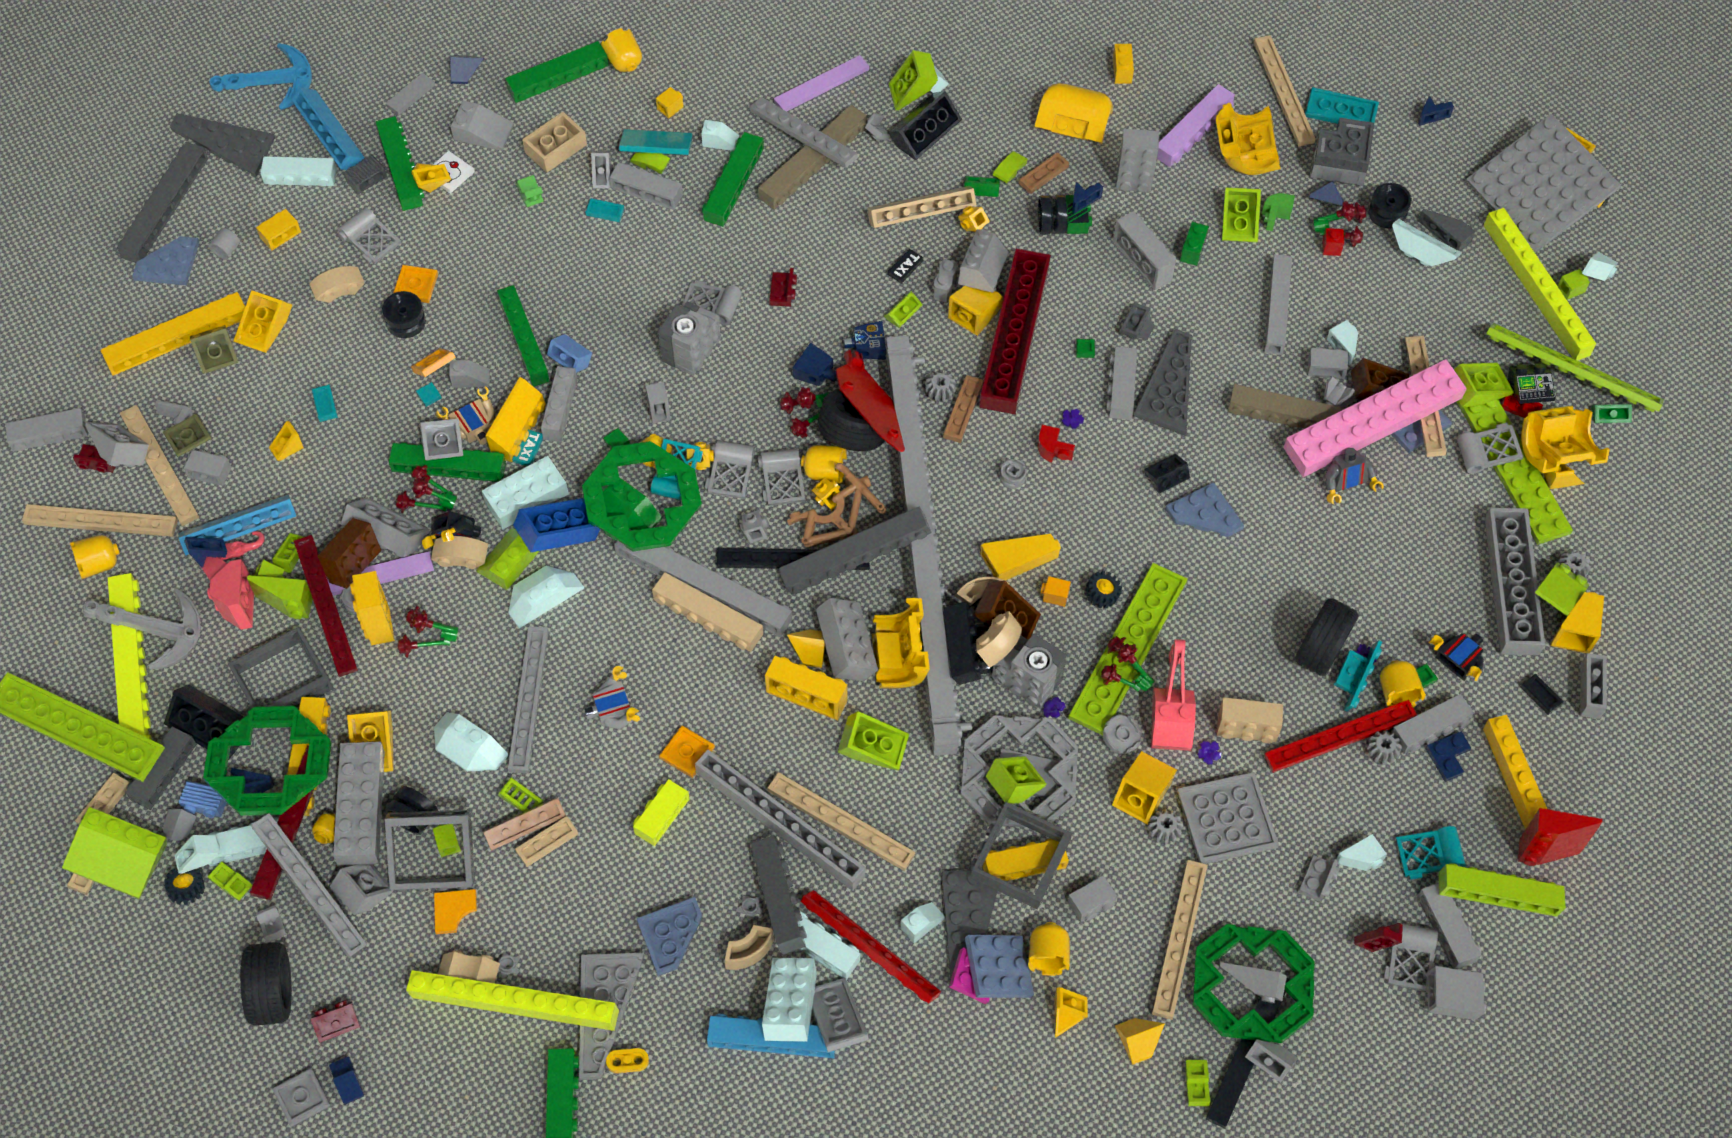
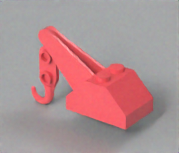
(229, 583)
(1173, 708)

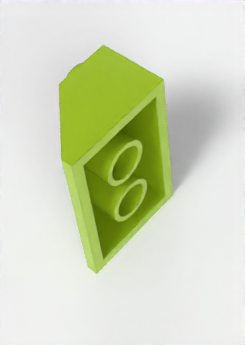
(507, 560)

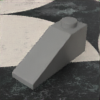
(1262, 982)

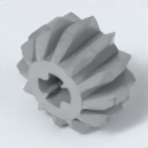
(940, 386)
(1576, 562)
(1381, 753)
(1173, 826)

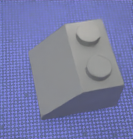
(441, 439)
(360, 887)

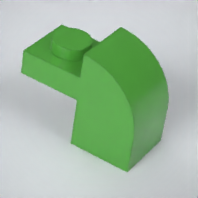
(529, 191)
(1277, 206)

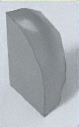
(178, 824)

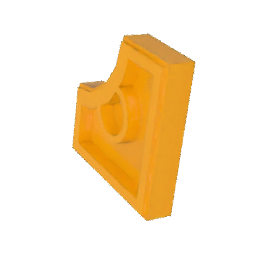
(451, 908)

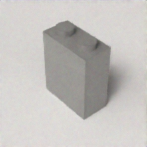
(1456, 993)

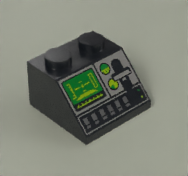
(1531, 383)

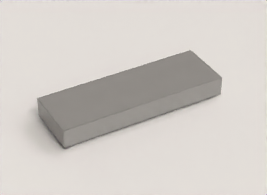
(410, 94)

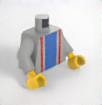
(612, 703)

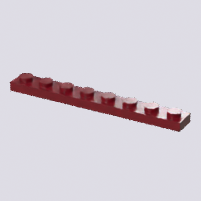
(325, 606)
(289, 822)

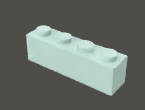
(298, 171)
(238, 844)
(829, 949)

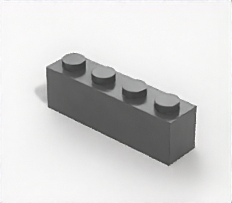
(177, 749)

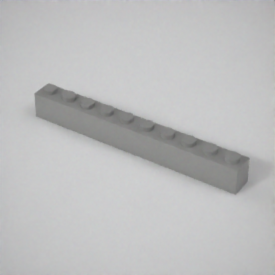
(729, 592)
(780, 820)

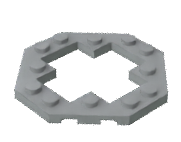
(1021, 730)

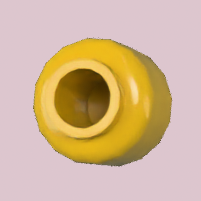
(324, 828)

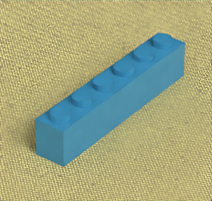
(327, 128)
(242, 521)
(748, 1035)

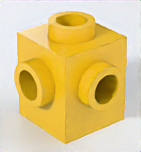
(973, 218)
(707, 457)
(825, 492)

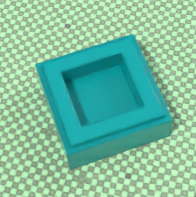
(428, 394)

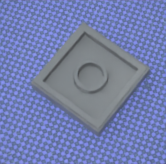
(301, 1097)

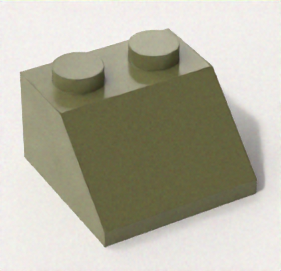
(214, 349)
(187, 435)

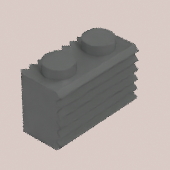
(365, 174)

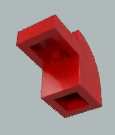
(1050, 446)

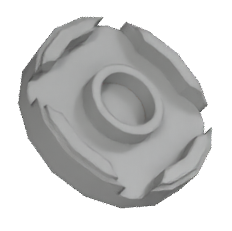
(1122, 734)

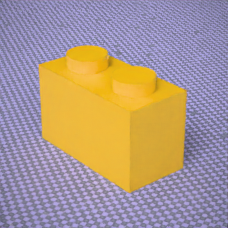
(1123, 63)
(278, 229)

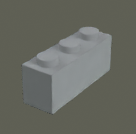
(1593, 686)

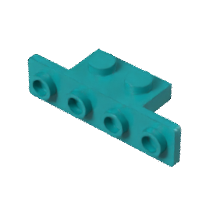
(1354, 673)

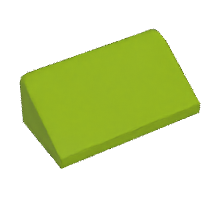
(903, 309)

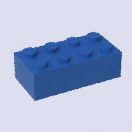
(555, 525)

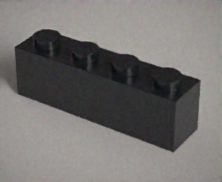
(962, 643)

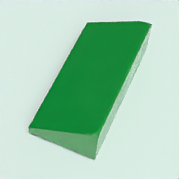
(983, 185)
(1612, 413)

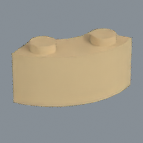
(336, 283)
(459, 552)
(974, 589)
(998, 639)
(750, 949)
(469, 967)

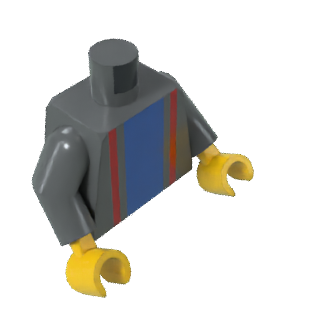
(1349, 471)

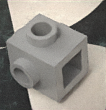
(754, 526)

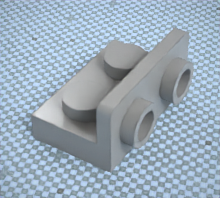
(1318, 878)

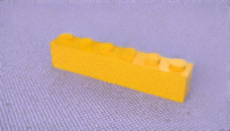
(317, 712)
(1514, 768)

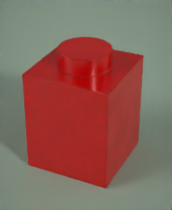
(1333, 242)

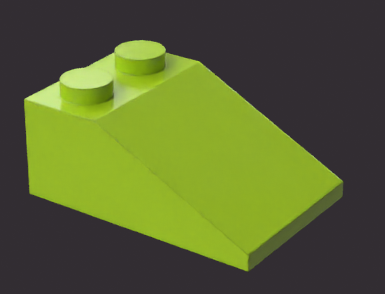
(913, 79)
(1241, 214)
(1483, 383)
(1562, 588)
(283, 594)
(873, 741)

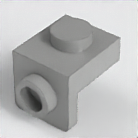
(877, 131)
(271, 923)

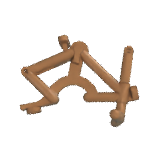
(846, 530)

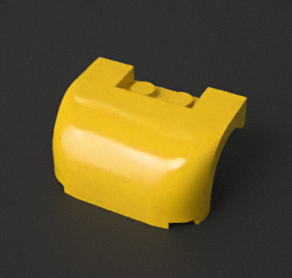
(1074, 112)
(1247, 141)
(1559, 437)
(899, 648)

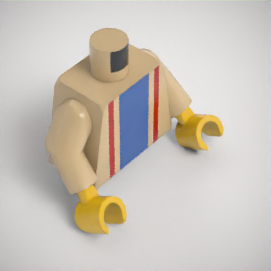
(473, 418)

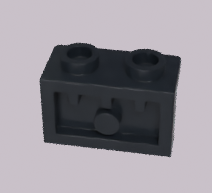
(1168, 472)

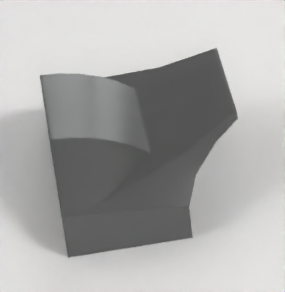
(1138, 322)

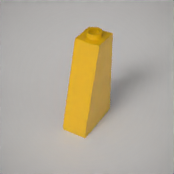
(1019, 555)

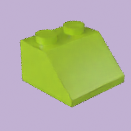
(1015, 779)

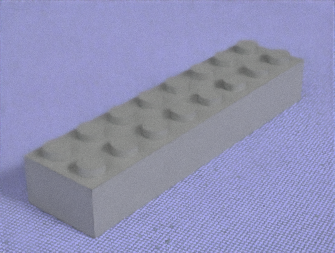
(1514, 581)

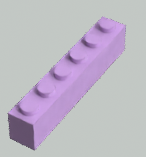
(1193, 126)

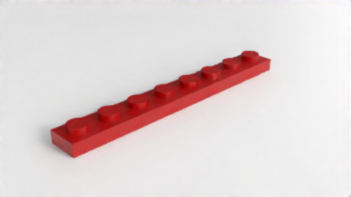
(1339, 736)
(869, 945)

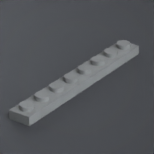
(803, 132)
(528, 700)
(309, 885)

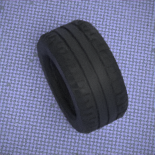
(844, 425)
(1326, 636)
(265, 983)

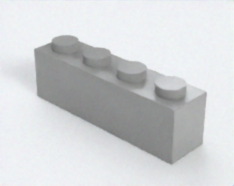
(646, 186)
(1123, 383)
(559, 404)
(46, 429)
(1433, 724)
(1451, 928)

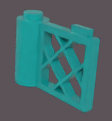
(668, 485)
(1447, 847)

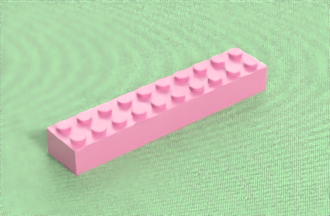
(1375, 417)

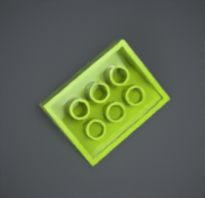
(114, 852)

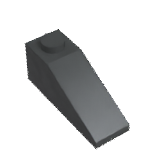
(1448, 229)

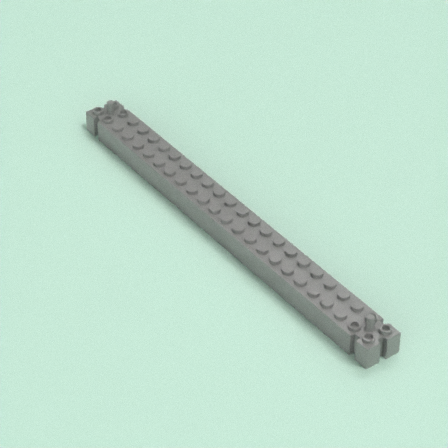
(924, 557)

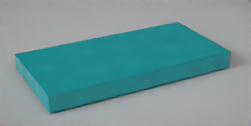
(1330, 105)
(656, 142)

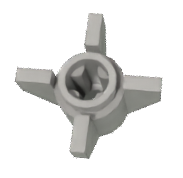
(1337, 393)

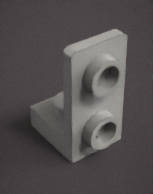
(168, 409)

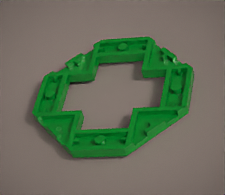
(665, 465)
(294, 787)
(1252, 1025)

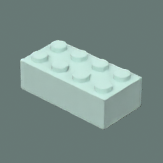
(527, 488)
(789, 999)

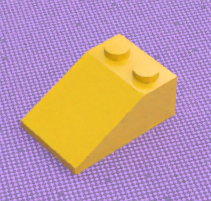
(262, 321)
(373, 728)

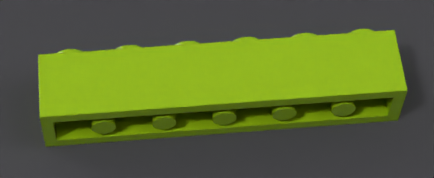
(1501, 890)

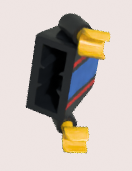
(450, 525)
(1460, 654)

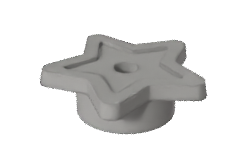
(746, 902)
(507, 959)

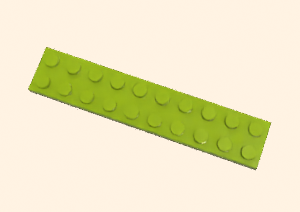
(1581, 370)
(1520, 477)
(1140, 627)
(78, 727)

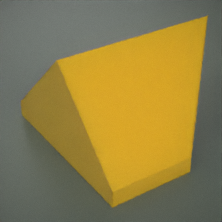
(430, 176)
(286, 442)
(1563, 478)
(809, 647)
(1069, 1009)
(1139, 1038)

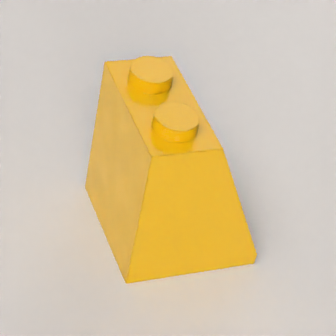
(974, 308)
(1144, 787)

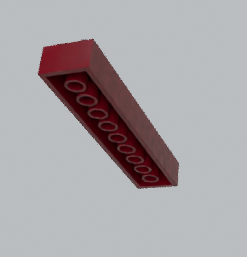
(1015, 331)

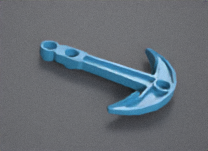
(299, 75)

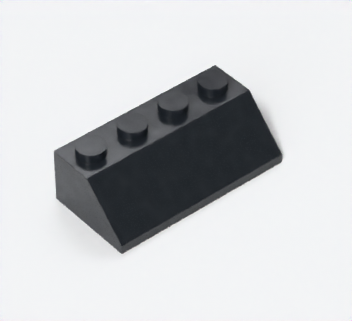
(925, 125)
(200, 716)

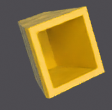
(1582, 625)

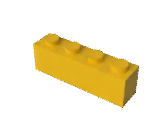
(1023, 861)

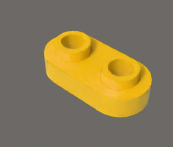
(627, 1059)

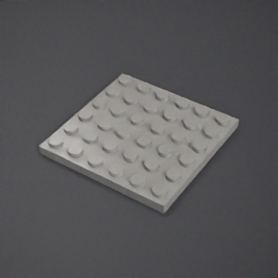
(1544, 182)

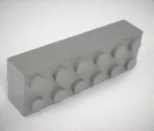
(359, 803)

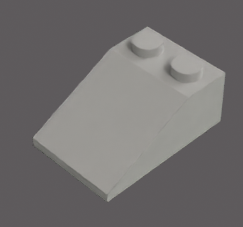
(480, 126)
(117, 444)

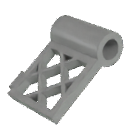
(358, 227)
(724, 304)
(1474, 452)
(730, 454)
(777, 463)
(1416, 940)

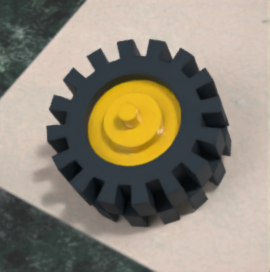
(1103, 589)
(184, 886)

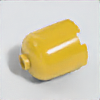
(622, 50)
(821, 462)
(94, 555)
(1401, 683)
(1049, 949)

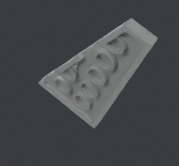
(610, 980)

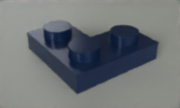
(1445, 752)

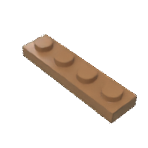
(963, 409)
(524, 823)

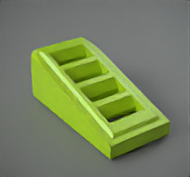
(283, 561)
(525, 792)

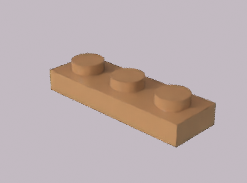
(1044, 173)

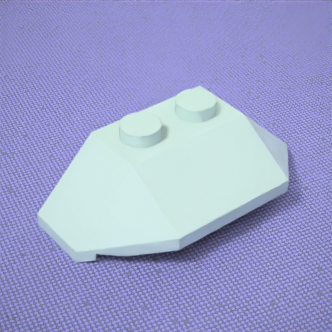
(1422, 246)
(541, 593)
(467, 744)

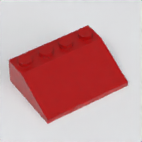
(1555, 836)

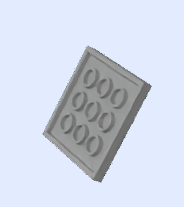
(1227, 818)

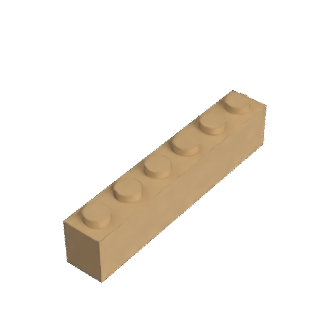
(921, 206)
(707, 612)

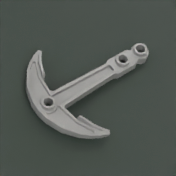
(170, 630)

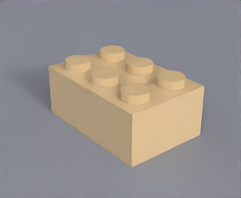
(554, 142)
(1249, 720)

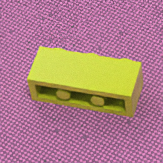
(660, 812)

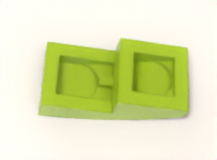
(654, 161)
(1009, 166)
(230, 881)
(1197, 1082)

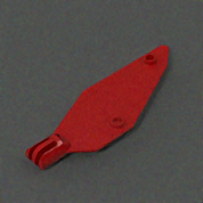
(869, 399)

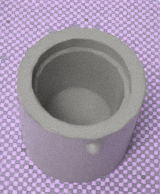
(224, 243)

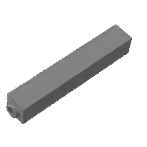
(1278, 304)

